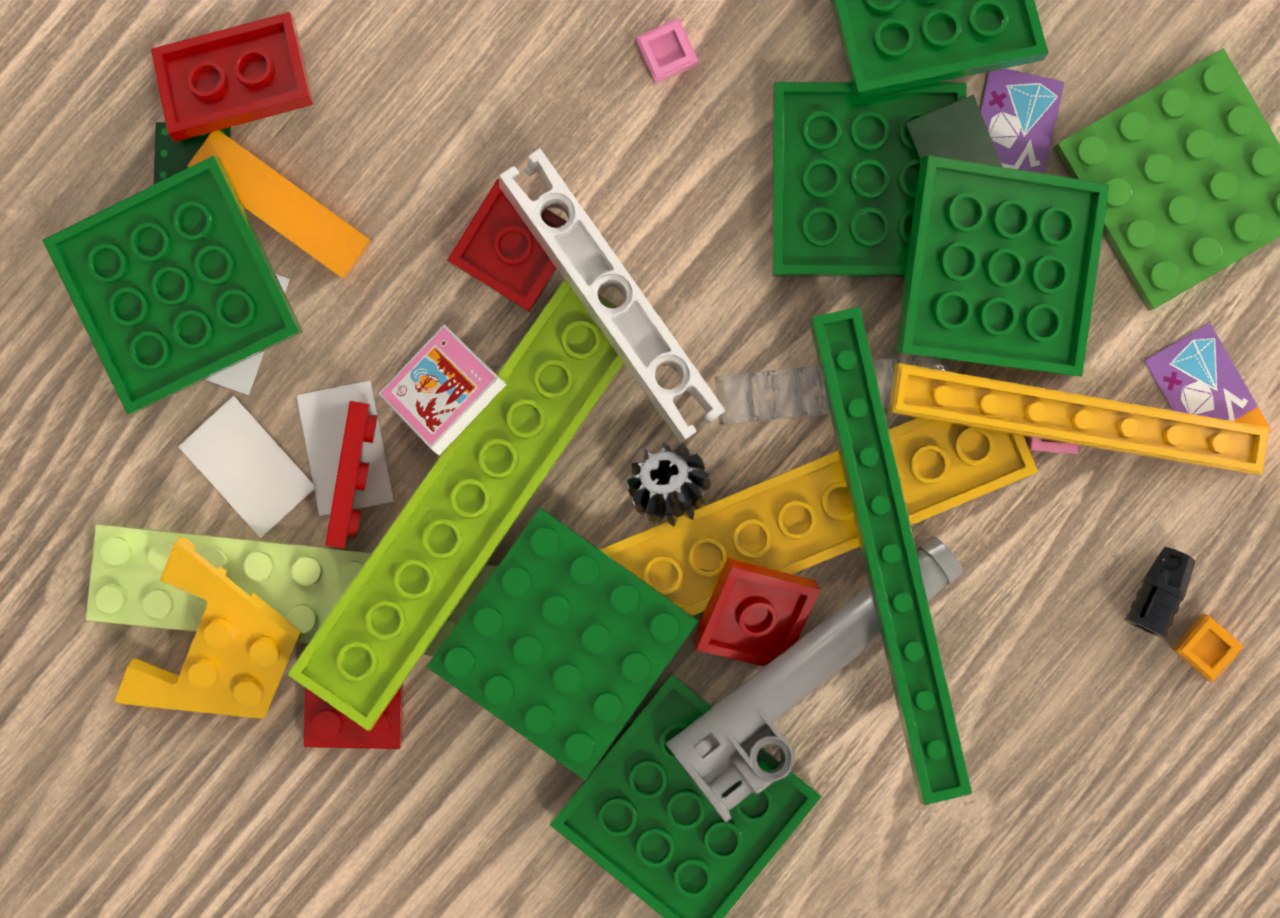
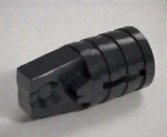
(1161, 592)

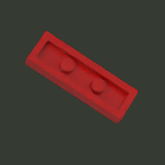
(351, 474)

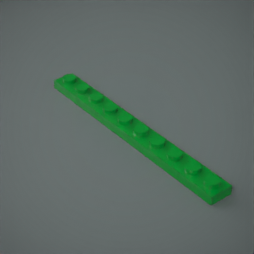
(890, 556)

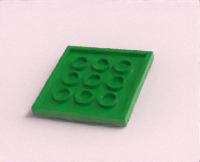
(934, 41)
(846, 177)
(1001, 266)
(172, 285)
(562, 643)
(658, 830)

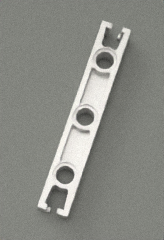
(589, 266)

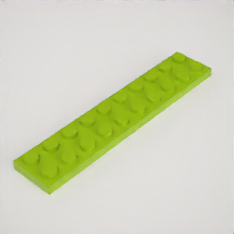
(460, 513)

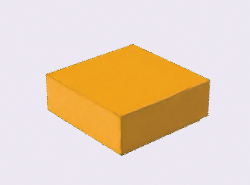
(1207, 647)

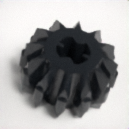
(668, 484)

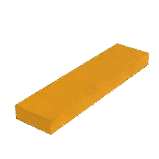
(287, 206)

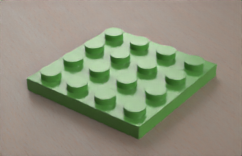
(1185, 177)

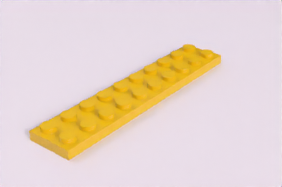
(808, 510)

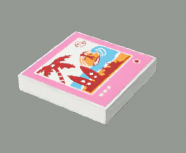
(442, 389)

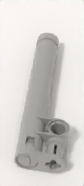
(727, 738)

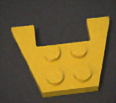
(233, 656)

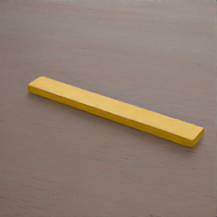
(1077, 419)

